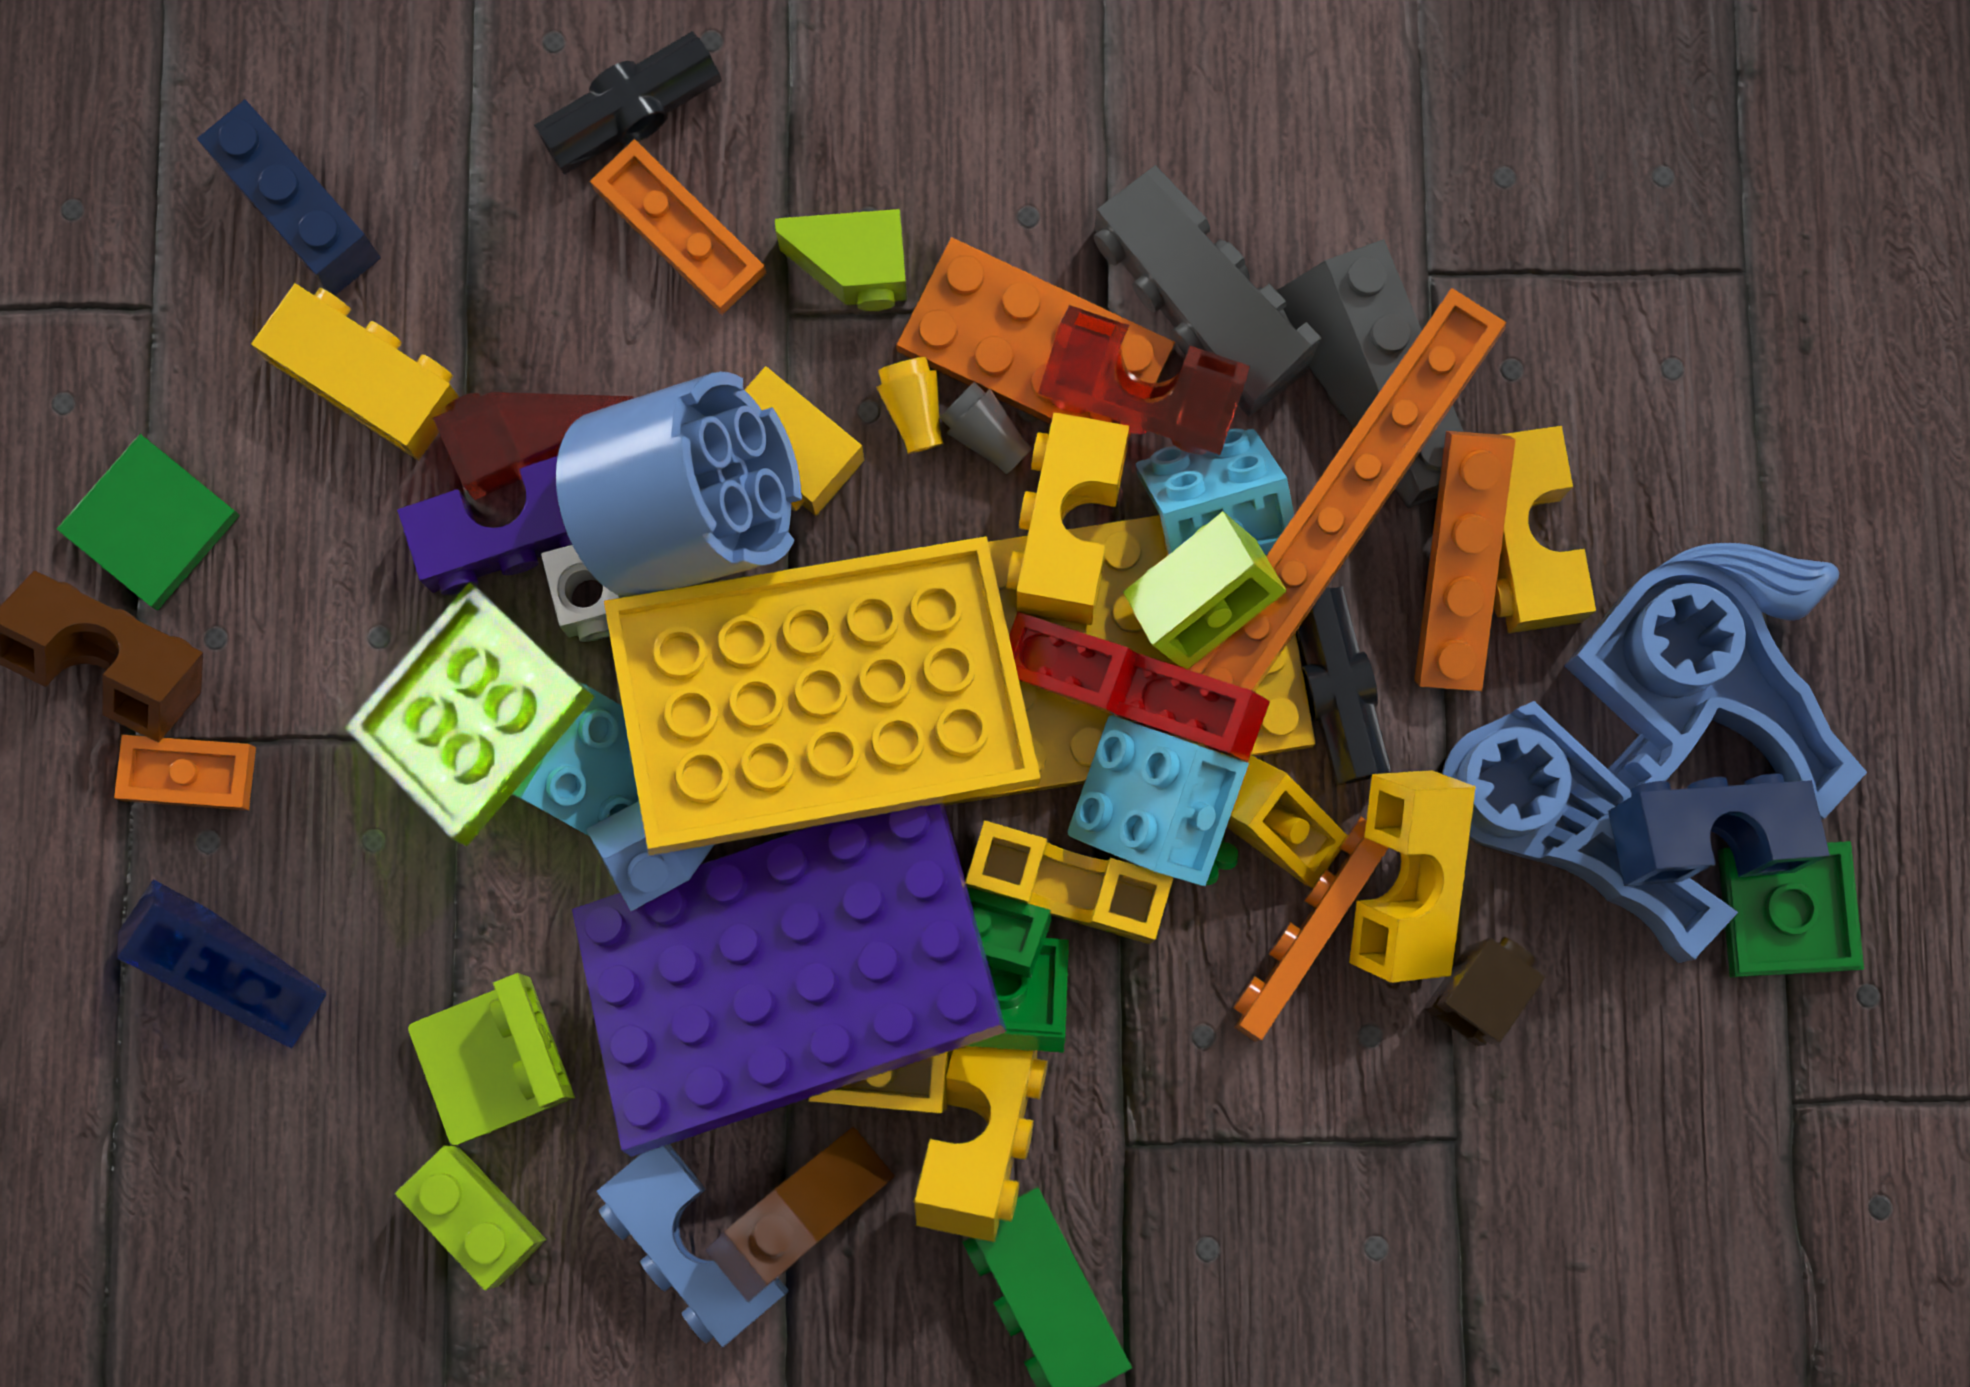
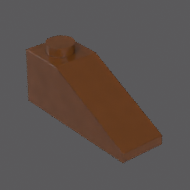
(799, 1213)

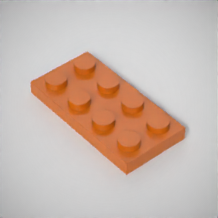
(999, 327)

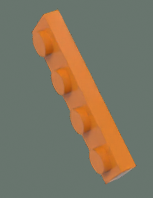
(1464, 560)
(1300, 946)

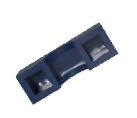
(289, 197)
(1765, 822)

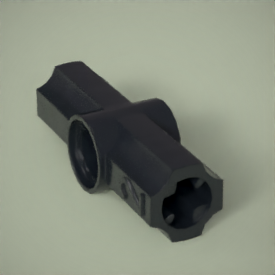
(628, 102)
(1341, 690)

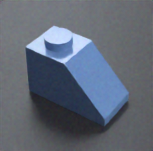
(625, 855)

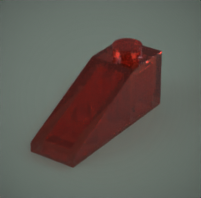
(506, 431)

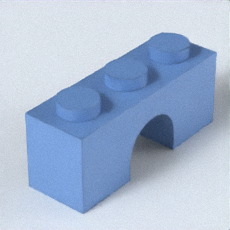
(649, 1204)

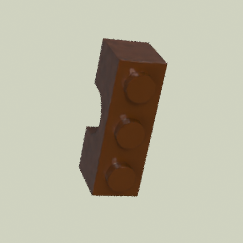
(147, 672)

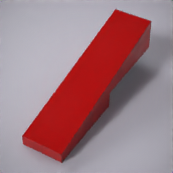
(1137, 687)

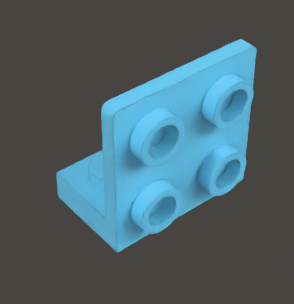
(1239, 481)
(587, 769)
(1157, 800)

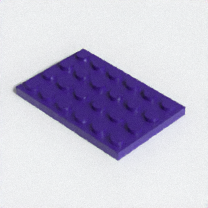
(785, 974)

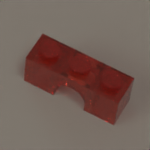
(1091, 375)

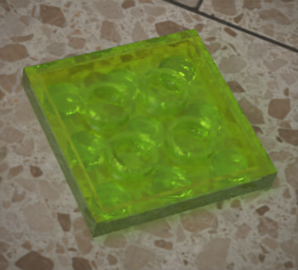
(468, 714)

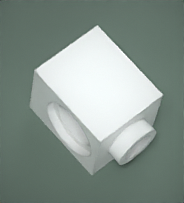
(564, 574)

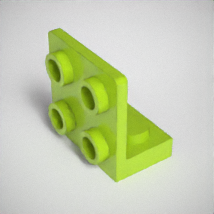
(491, 1060)

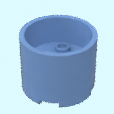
(678, 486)

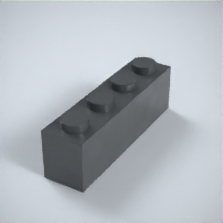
(1202, 286)
(1364, 334)

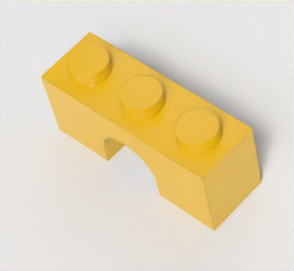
(1078, 466)
(1534, 583)
(1071, 885)
(1415, 923)
(968, 1183)

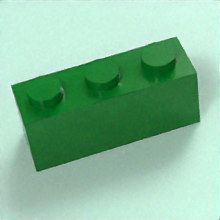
(1048, 1299)

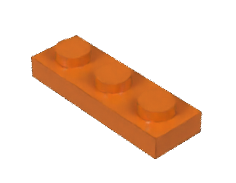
(678, 227)

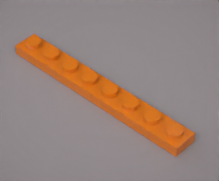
(1359, 482)

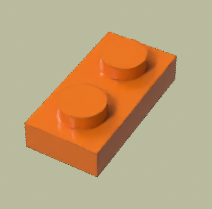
(185, 772)

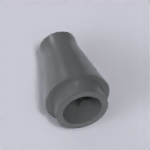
(985, 428)

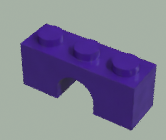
(456, 550)

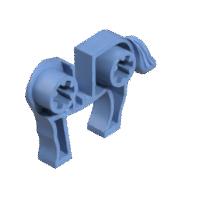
(1667, 662)

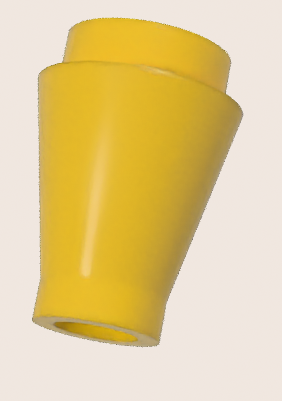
(912, 401)

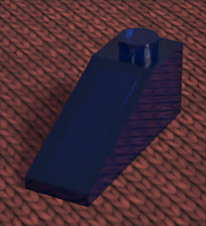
(217, 964)

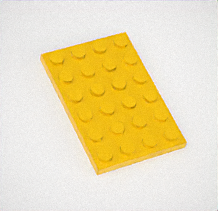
(819, 695)

